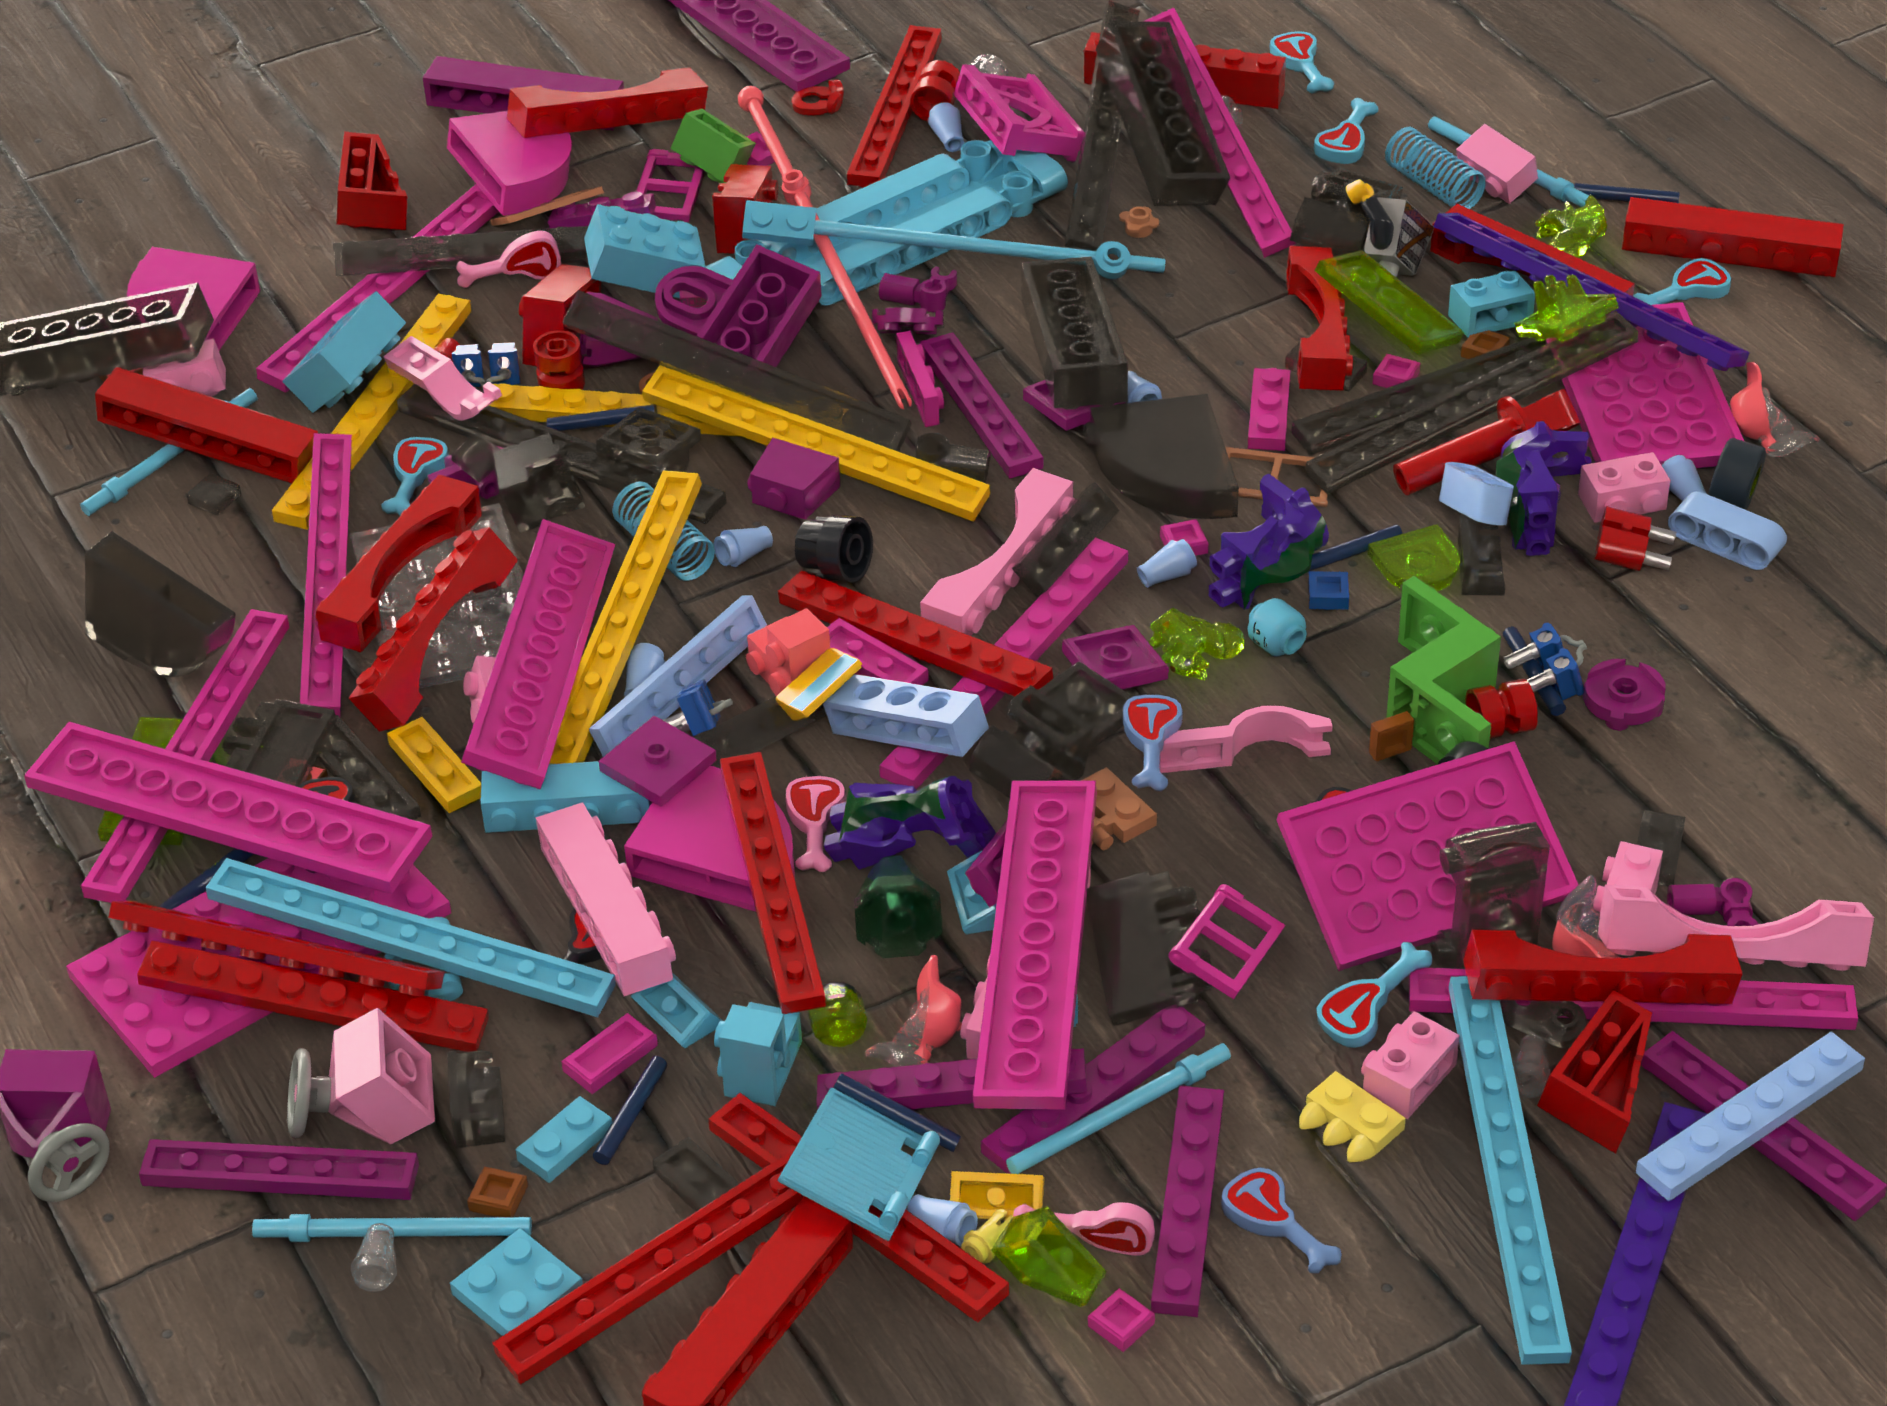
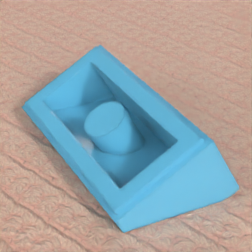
(971, 907)
(678, 1011)

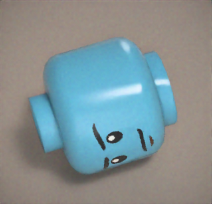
(1277, 627)

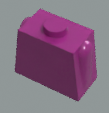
(793, 478)

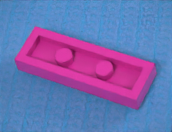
(919, 378)
(1269, 409)
(876, 657)

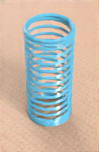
(1412, 155)
(629, 524)

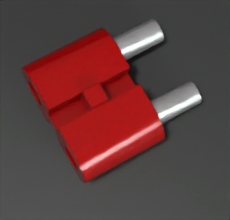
(1625, 538)

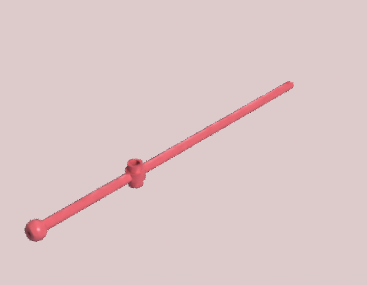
(798, 193)

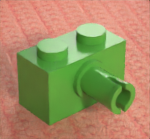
(711, 144)

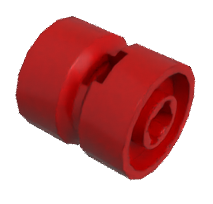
(933, 87)
(559, 360)
(1508, 708)

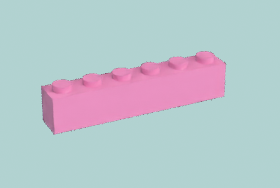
(605, 899)

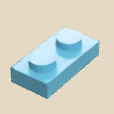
(563, 1139)

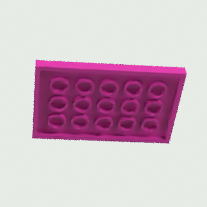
(1653, 402)
(1376, 850)

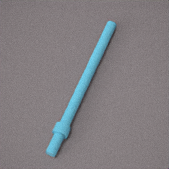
(1559, 188)
(1186, 1072)
(301, 1227)

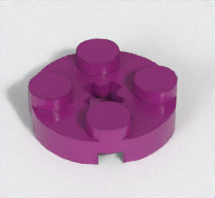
(907, 318)
(1624, 709)

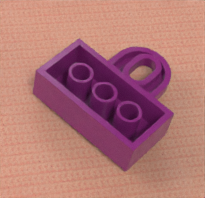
(751, 313)

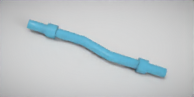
(117, 488)

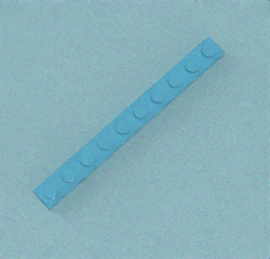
(412, 937)
(1510, 1179)

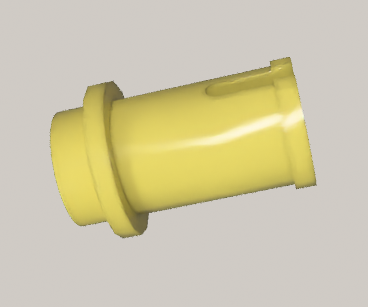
(981, 1241)

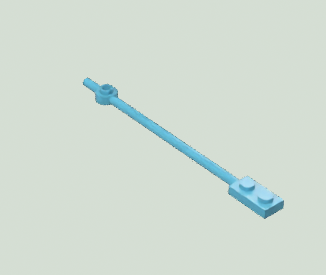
(798, 225)

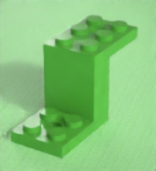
(1447, 659)

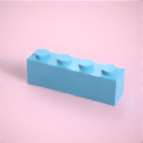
(514, 805)

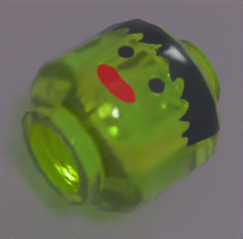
(843, 1017)

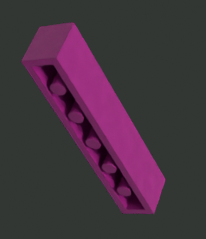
(487, 86)

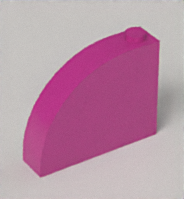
(509, 168)
(225, 283)
(695, 844)

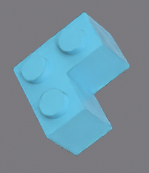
(757, 1051)

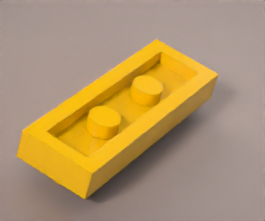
(435, 764)

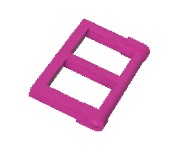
(692, 188)
(1234, 901)

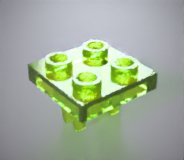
(1564, 310)

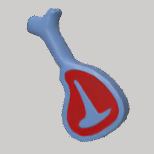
(1148, 723)
(1258, 1205)

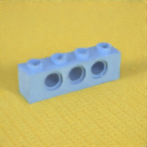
(907, 715)

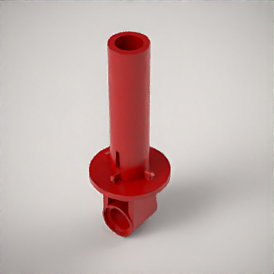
(1485, 442)

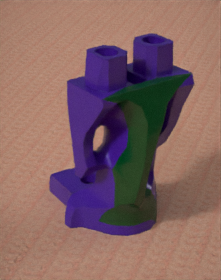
(1530, 468)
(1272, 551)
(882, 817)

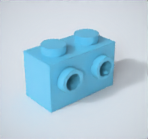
(1490, 302)

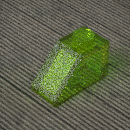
(1048, 1257)

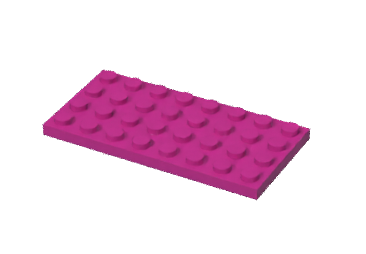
(173, 1026)

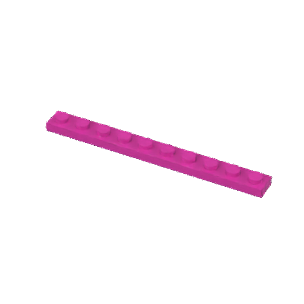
(1246, 179)
(461, 217)
(325, 566)
(1026, 637)
(197, 737)
(1753, 1005)

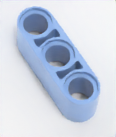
(1476, 493)
(1727, 530)

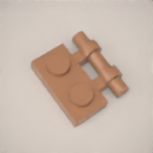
(1118, 811)

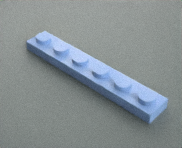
(695, 661)
(1749, 1116)

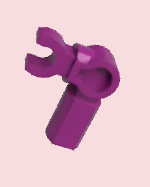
(929, 293)
(1729, 899)

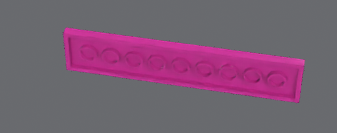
(539, 655)
(230, 807)
(1036, 947)

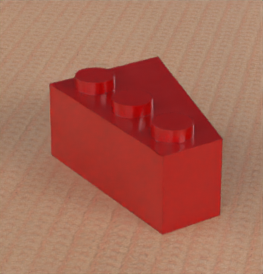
(741, 184)
(368, 186)
(548, 303)
(1599, 1073)

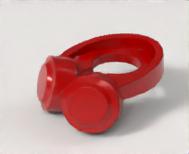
(833, 93)

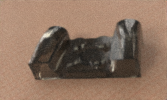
(1497, 886)

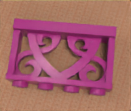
(988, 103)

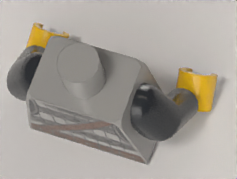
(1395, 231)

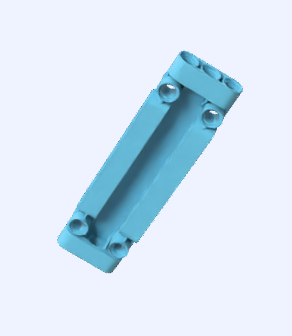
(931, 197)

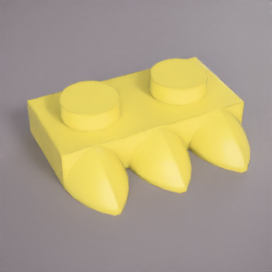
(1351, 1115)

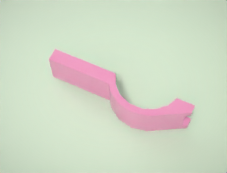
(440, 379)
(1218, 745)

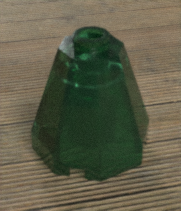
(897, 909)

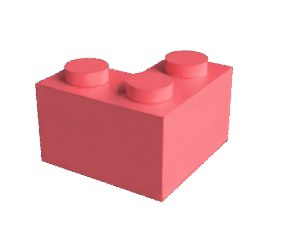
(786, 648)

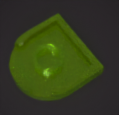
(1419, 553)

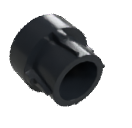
(835, 547)

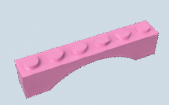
(970, 596)
(1821, 933)

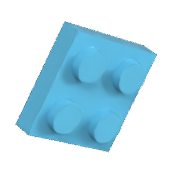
(514, 1282)

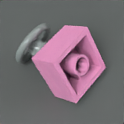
(374, 1081)

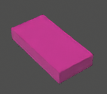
(609, 1053)

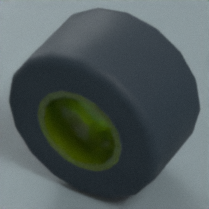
(1737, 472)

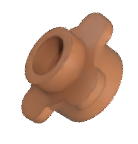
(1139, 222)

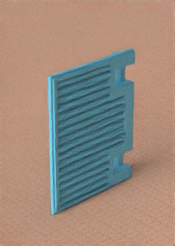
(855, 1161)

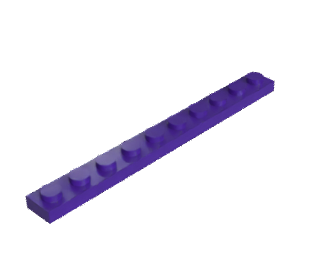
(1658, 323)
(1630, 1281)

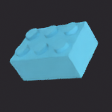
(639, 247)
(345, 352)

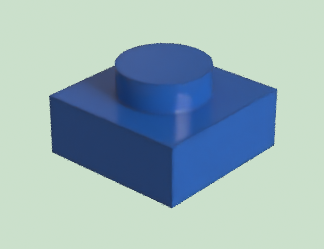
(1328, 590)

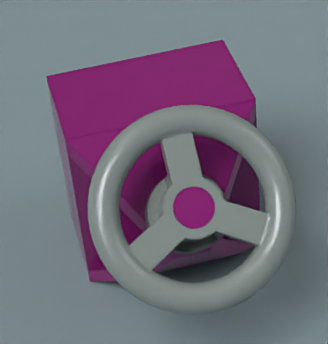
(56, 1115)

